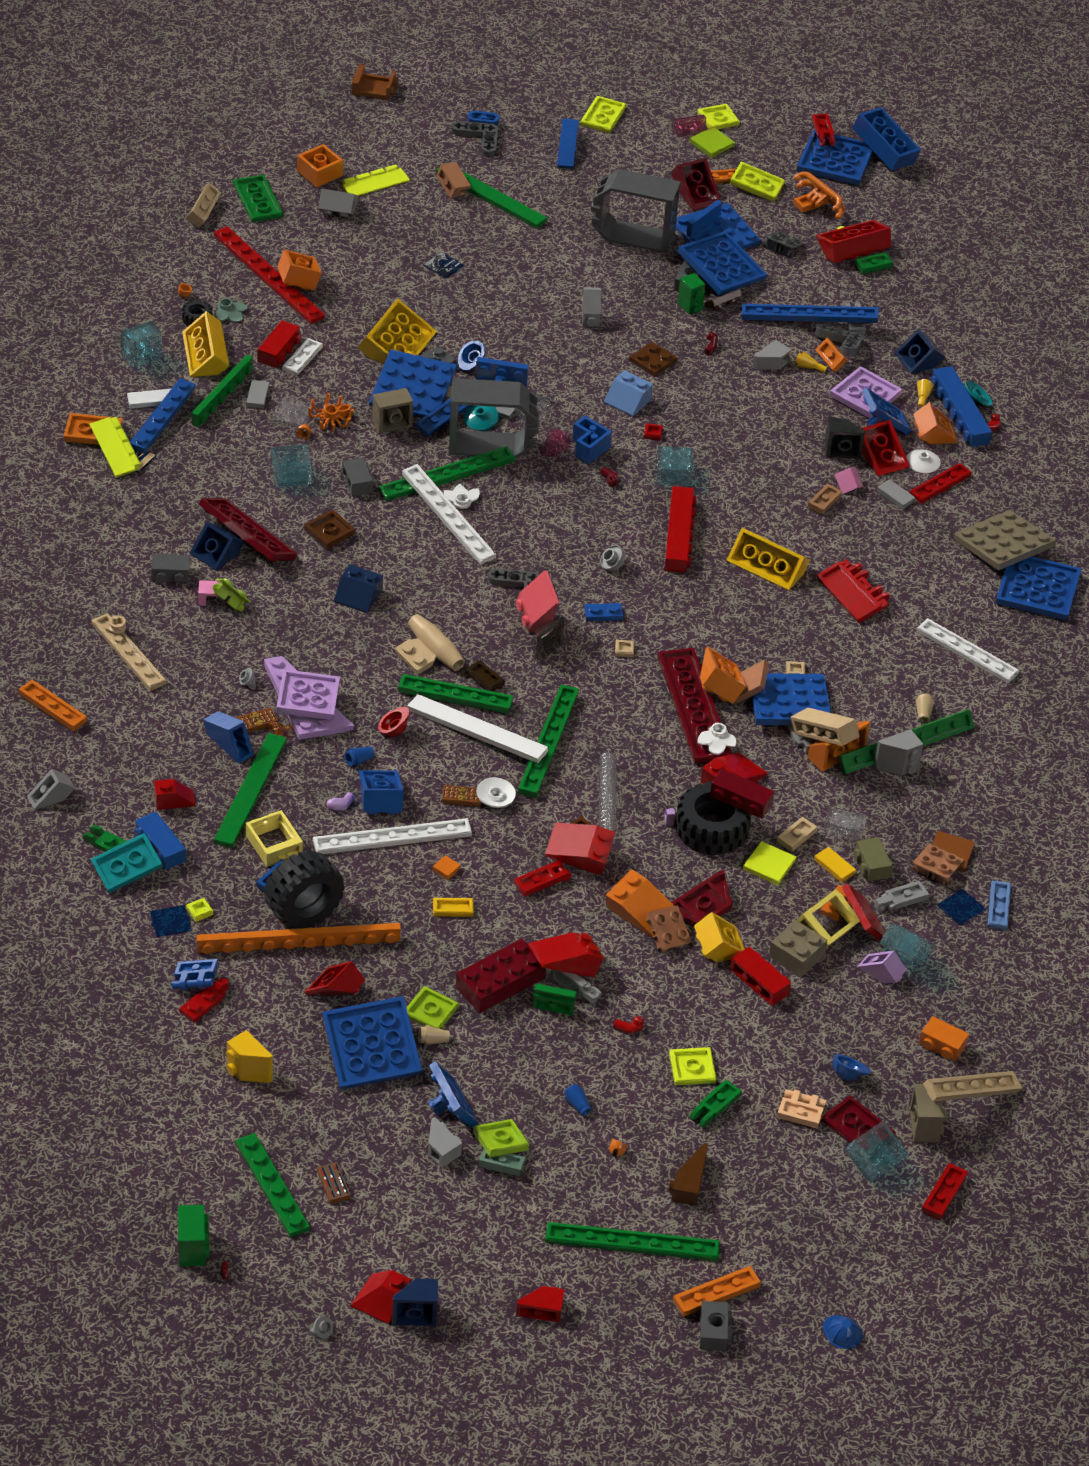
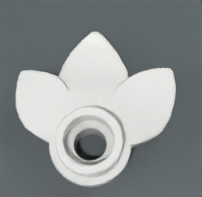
(461, 497)
(717, 738)

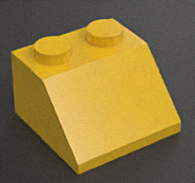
(718, 938)
(249, 1059)

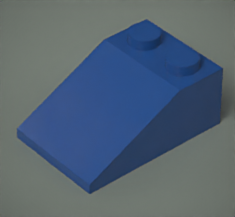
(381, 791)

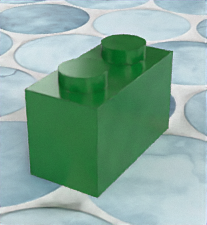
(691, 293)

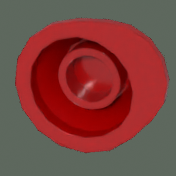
(394, 722)

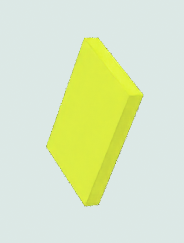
(603, 114)
(757, 181)

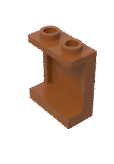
(373, 85)

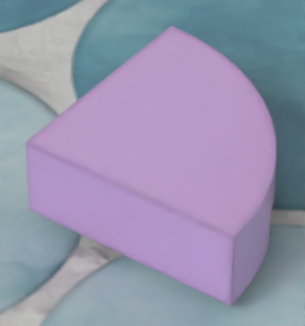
(669, 816)

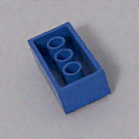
(886, 138)

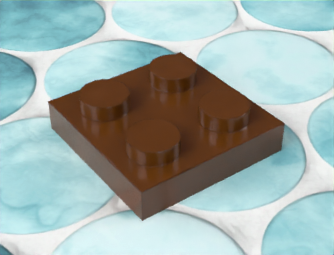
(653, 359)
(329, 529)

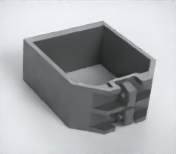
(641, 186)
(496, 395)

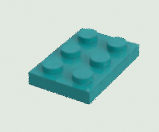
(126, 863)

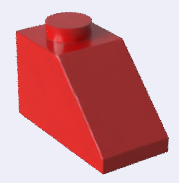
(172, 794)
(542, 1304)

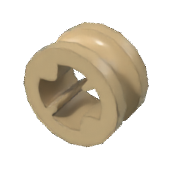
(117, 624)

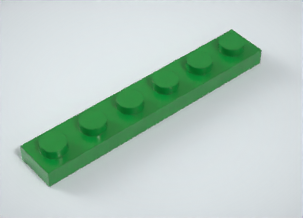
(222, 390)
(455, 693)
(272, 1185)

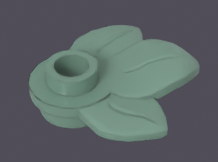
(230, 310)

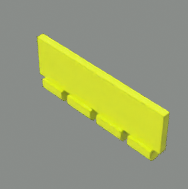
(378, 180)
(115, 446)

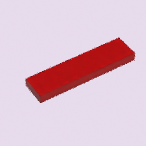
(940, 483)

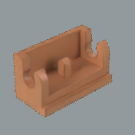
(452, 179)

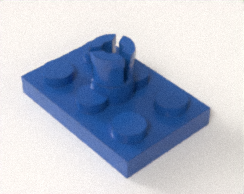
(501, 371)
(884, 410)
(450, 1096)

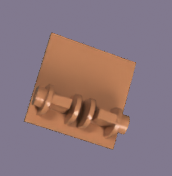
(938, 862)
(668, 927)

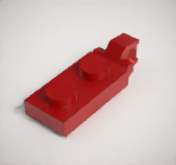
(204, 1000)

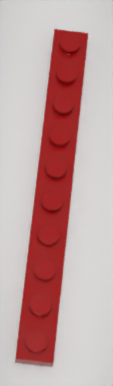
(268, 275)

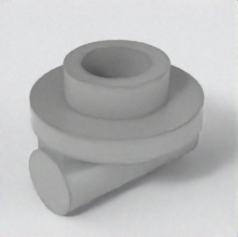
(247, 678)
(322, 1327)

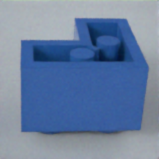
(590, 439)

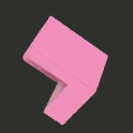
(848, 480)
(205, 590)

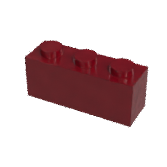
(742, 793)

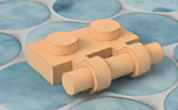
(801, 1108)

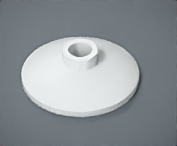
(923, 461)
(496, 792)

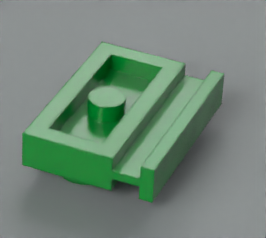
(554, 999)

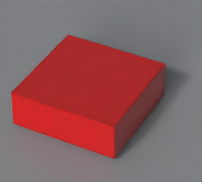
(653, 431)

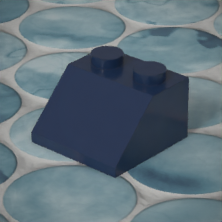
(919, 353)
(216, 546)
(359, 588)
(416, 1303)

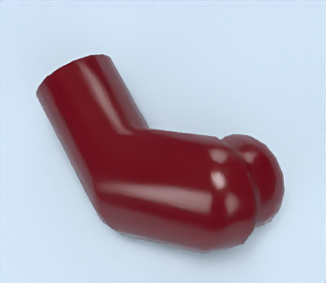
(713, 338)
(612, 477)

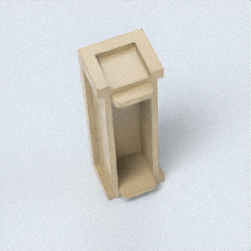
(203, 205)

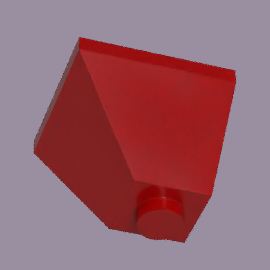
(337, 980)
(377, 1294)

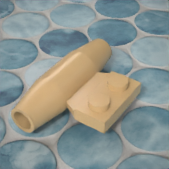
(428, 647)

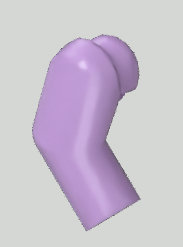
(340, 804)

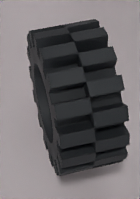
(190, 309)

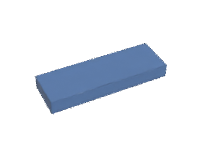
(999, 905)

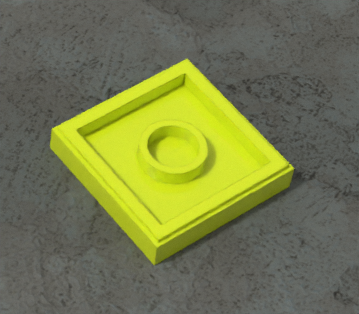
(719, 116)
(769, 863)
(692, 1066)

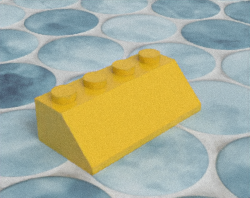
(205, 346)
(767, 559)

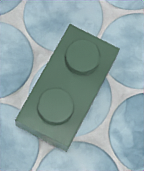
(508, 1163)

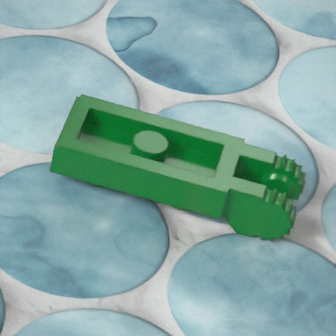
(105, 841)
(716, 1102)

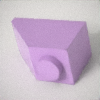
(883, 966)

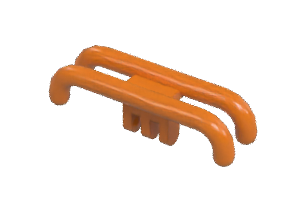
(820, 193)

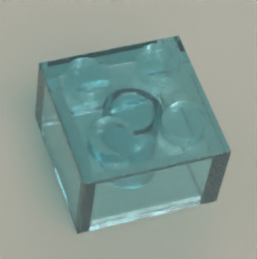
(141, 344)
(290, 465)
(675, 466)
(907, 944)
(876, 1152)

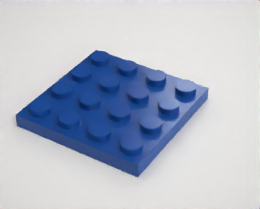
(841, 162)
(727, 221)
(722, 262)
(423, 377)
(1039, 587)
(787, 696)
(371, 1043)

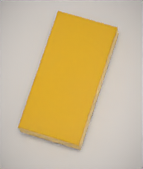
(835, 864)
(453, 907)

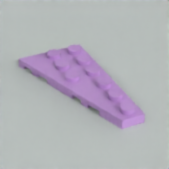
(305, 726)

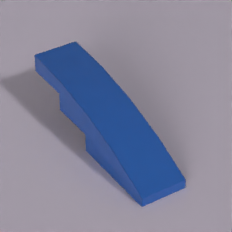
(567, 143)

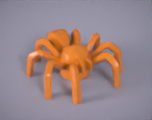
(331, 412)

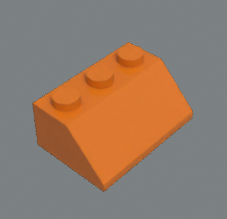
(826, 754)

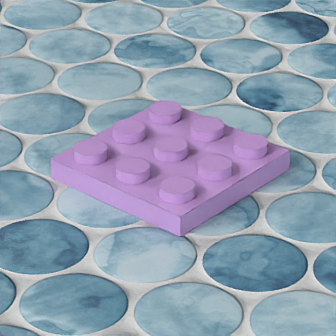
(850, 390)
(308, 694)

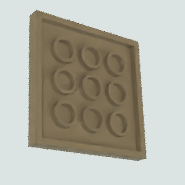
(1004, 539)

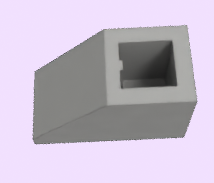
(772, 356)
(443, 1145)

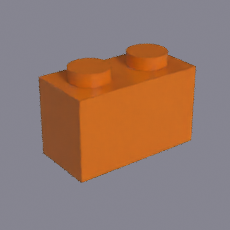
(943, 1038)

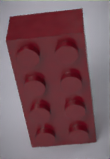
(499, 976)

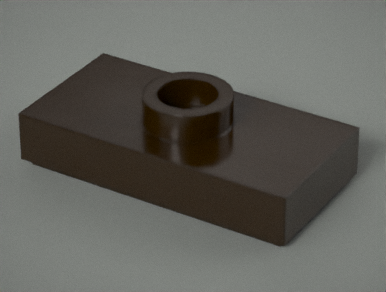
(484, 676)

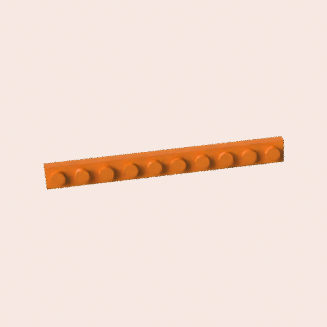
(298, 938)

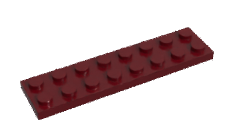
(690, 699)

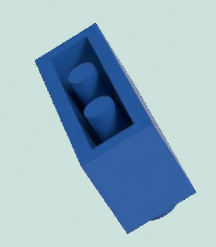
(163, 840)

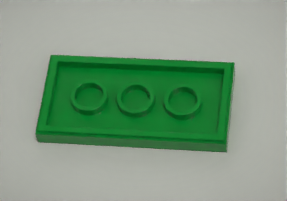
(257, 198)

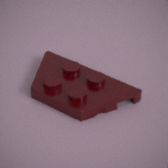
(705, 898)

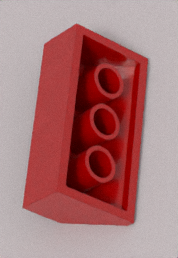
(854, 240)

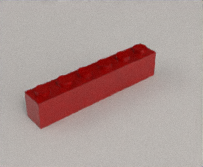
(679, 529)

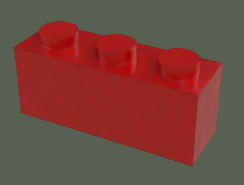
(279, 344)
(760, 976)

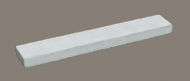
(968, 650)

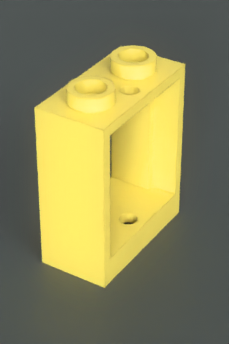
(283, 850)
(841, 906)

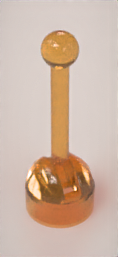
(278, 728)

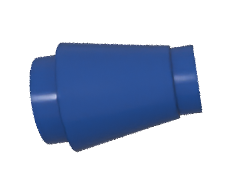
(357, 756)
(576, 1097)

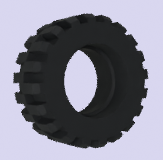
(708, 835)
(292, 877)

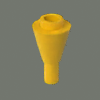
(806, 361)
(924, 389)

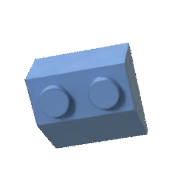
(629, 393)

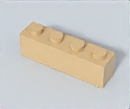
(825, 726)

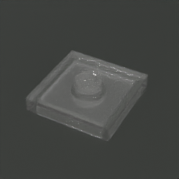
(291, 413)

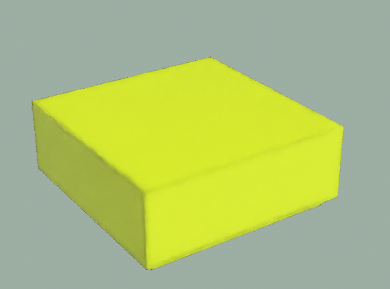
(199, 909)

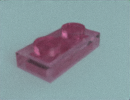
(689, 124)
(555, 443)

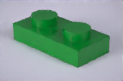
(873, 263)

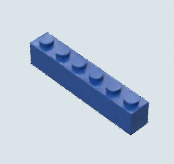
(961, 406)

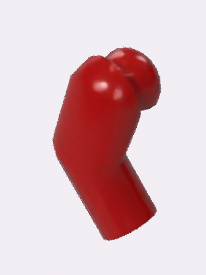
(995, 422)
(635, 1026)

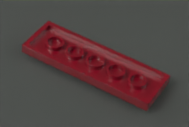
(247, 529)

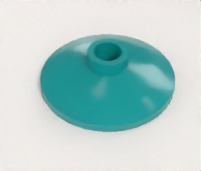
(977, 393)
(483, 421)

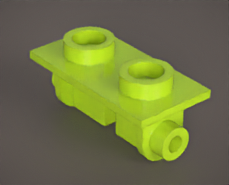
(225, 588)

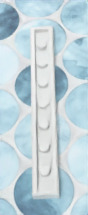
(448, 514)
(478, 728)
(392, 836)

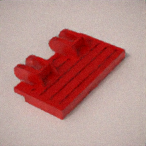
(853, 591)

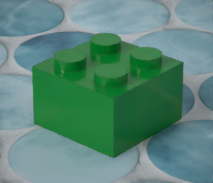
(193, 1235)

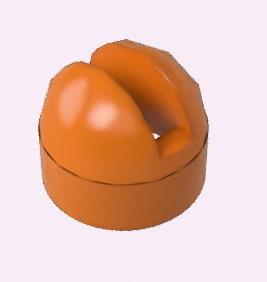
(187, 288)
(300, 430)
(617, 1145)

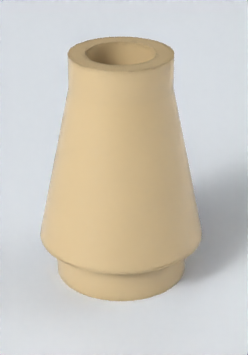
(924, 707)
(430, 1035)

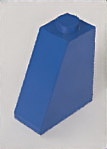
(229, 735)

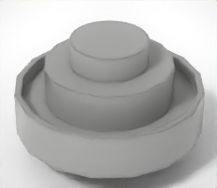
(612, 558)

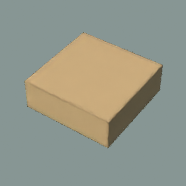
(624, 648)
(795, 667)

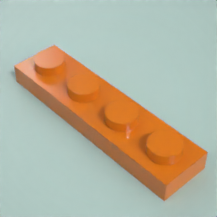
(52, 705)
(717, 1290)

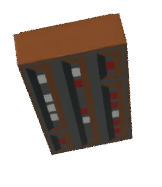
(333, 1183)

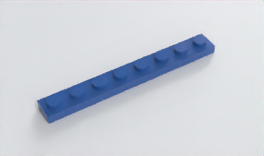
(810, 313)

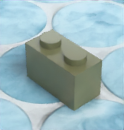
(872, 859)

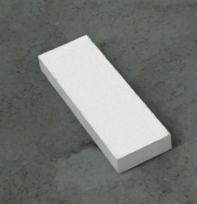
(302, 356)
(146, 398)

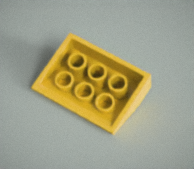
(397, 330)

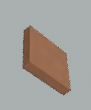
(754, 680)

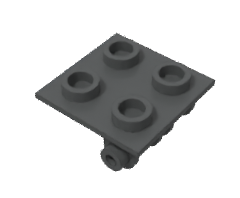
(780, 241)

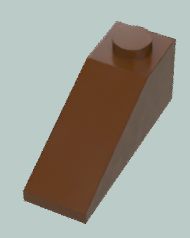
(688, 1178)

